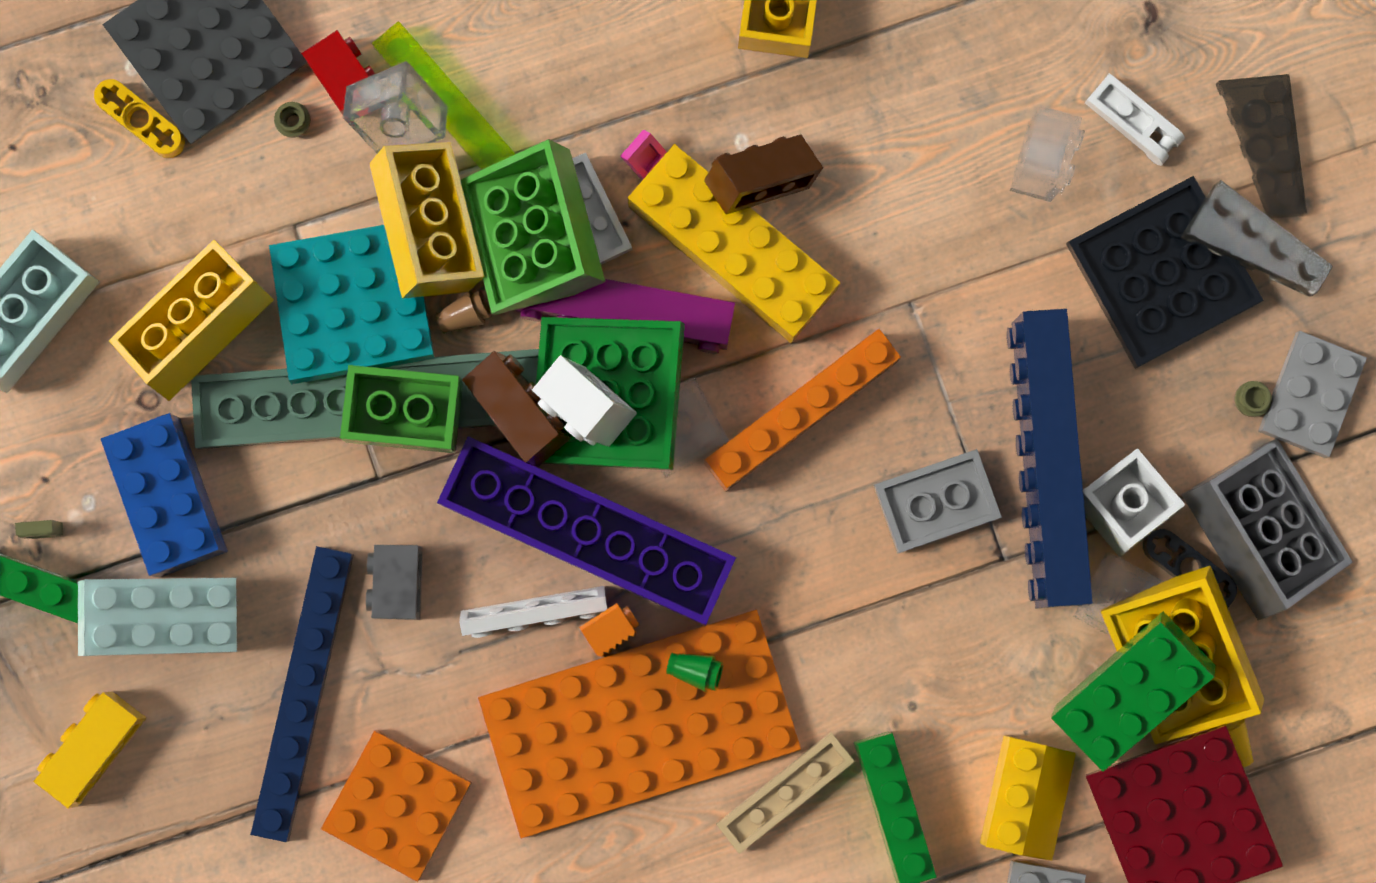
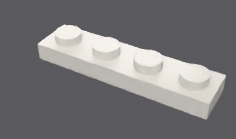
(545, 609)

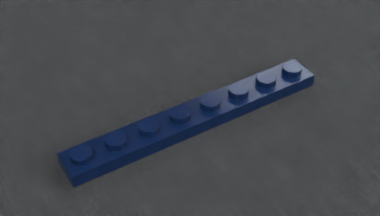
(302, 694)

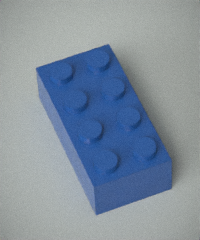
(164, 495)

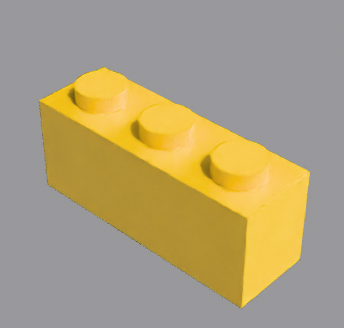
(88, 748)

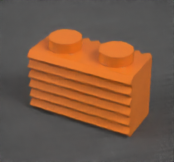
(610, 629)

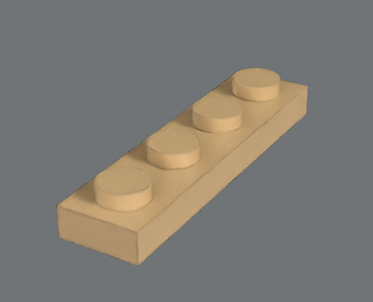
(785, 792)

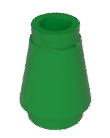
(697, 670)

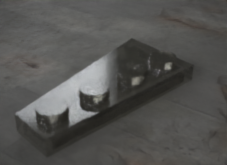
(1268, 137)
(1245, 233)

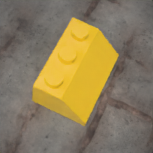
(1027, 798)

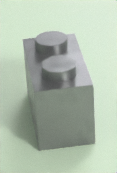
(395, 582)

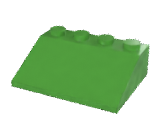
(532, 229)

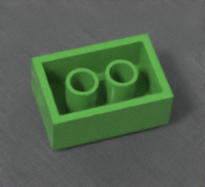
(401, 409)

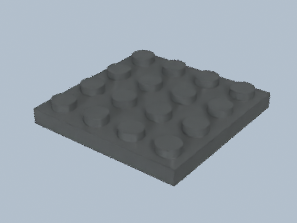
(205, 56)

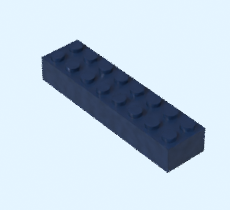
(1049, 459)

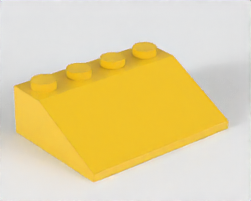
(1202, 614)

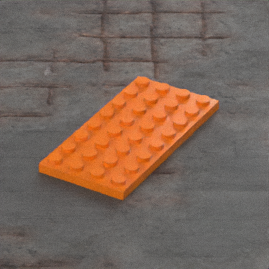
(631, 730)

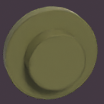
(1253, 399)

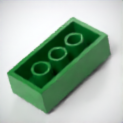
(1133, 691)

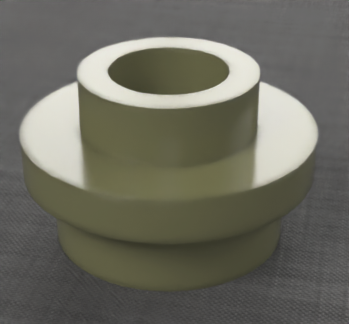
(289, 109)

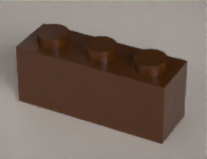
(763, 173)
(515, 408)

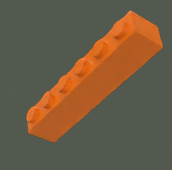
(802, 410)

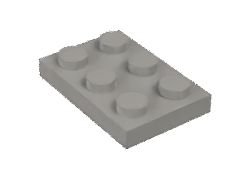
(1312, 394)
(937, 501)

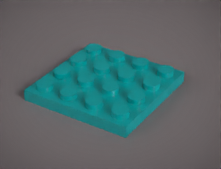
(345, 306)

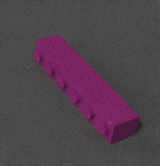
(705, 318)

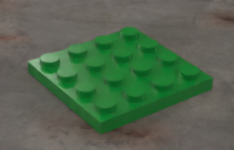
(638, 364)

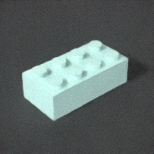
(36, 300)
(156, 616)

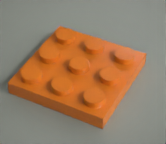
(396, 805)

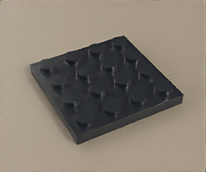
(1155, 282)

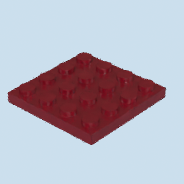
(1185, 814)

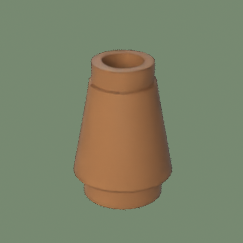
(464, 312)

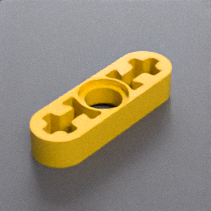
(126, 96)

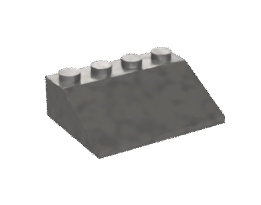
(1267, 530)

